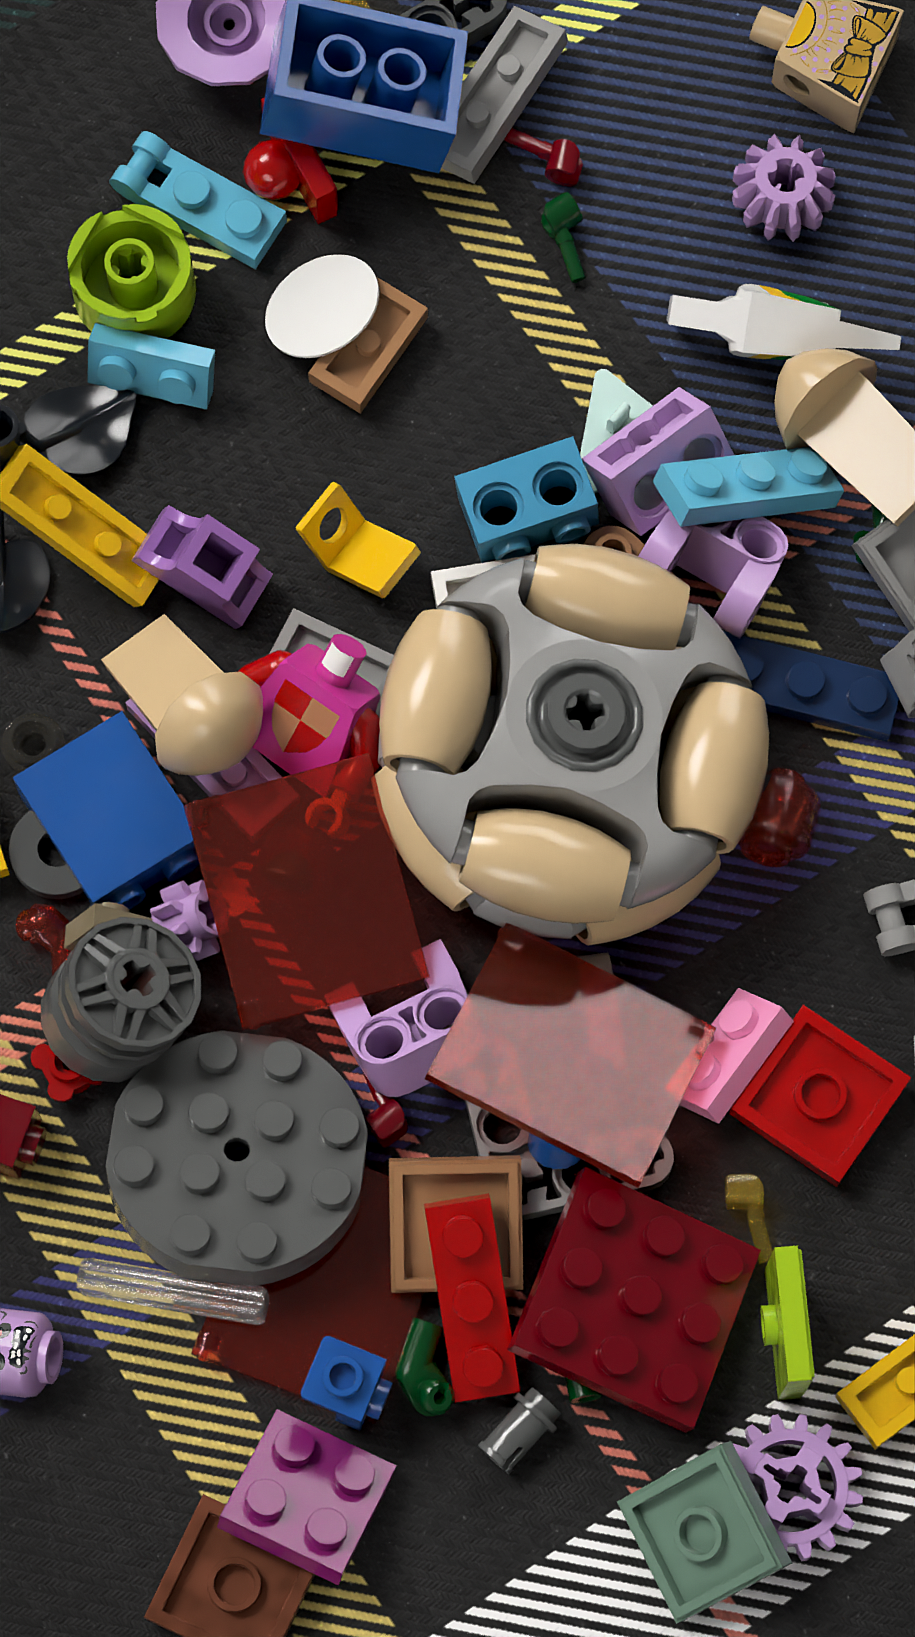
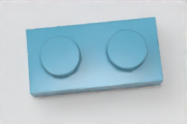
(151, 366)

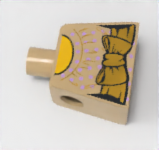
(830, 53)

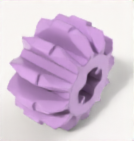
(787, 167)

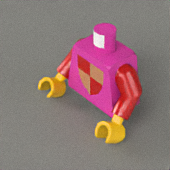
(316, 706)

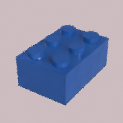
(364, 83)

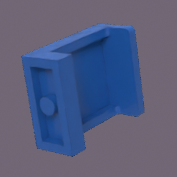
(110, 813)

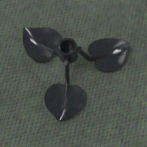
(83, 436)

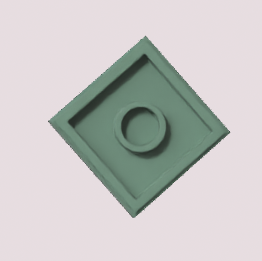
(704, 1532)

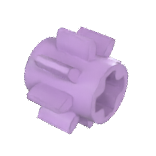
(189, 916)

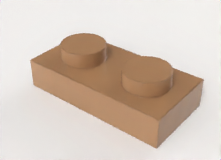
(363, 364)

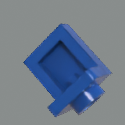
(347, 1382)

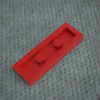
(471, 1297)

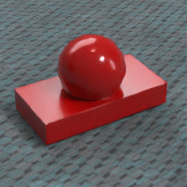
(280, 166)

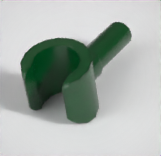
(557, 218)

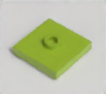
(787, 1322)

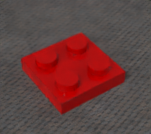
(820, 1096)

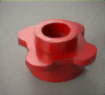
(61, 1082)

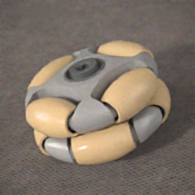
(569, 745)

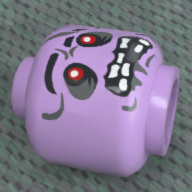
(28, 1352)

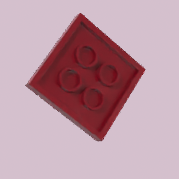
(634, 1300)

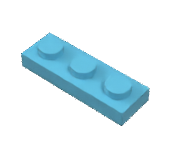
(747, 486)

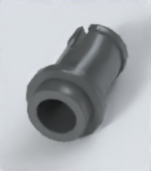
(520, 1430)

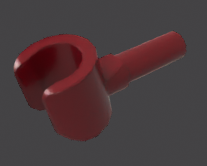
(563, 156)
(387, 1121)

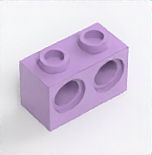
(640, 449)

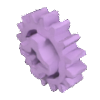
(818, 1504)

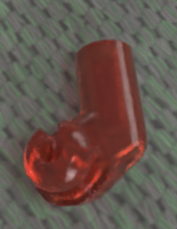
(47, 927)

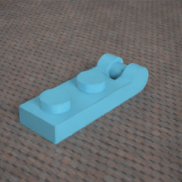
(200, 200)

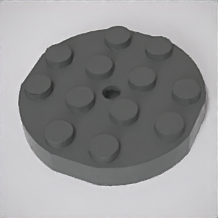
(248, 1216)

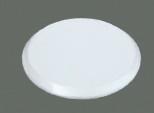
(322, 306)

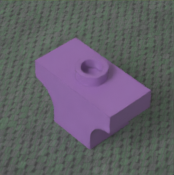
(204, 564)

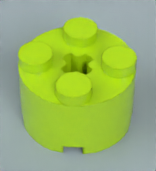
(105, 266)

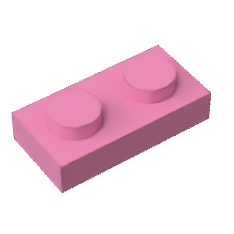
(742, 1041)

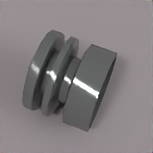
(101, 1026)

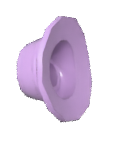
(203, 49)

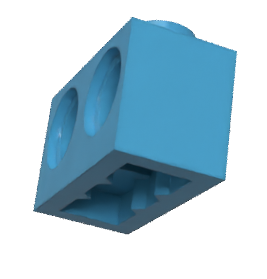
(520, 485)

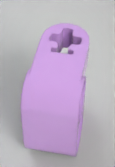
(730, 555)
(406, 1028)

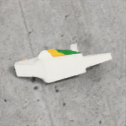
(775, 323)

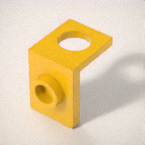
(359, 548)

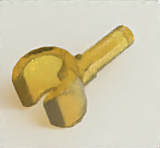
(747, 1192)

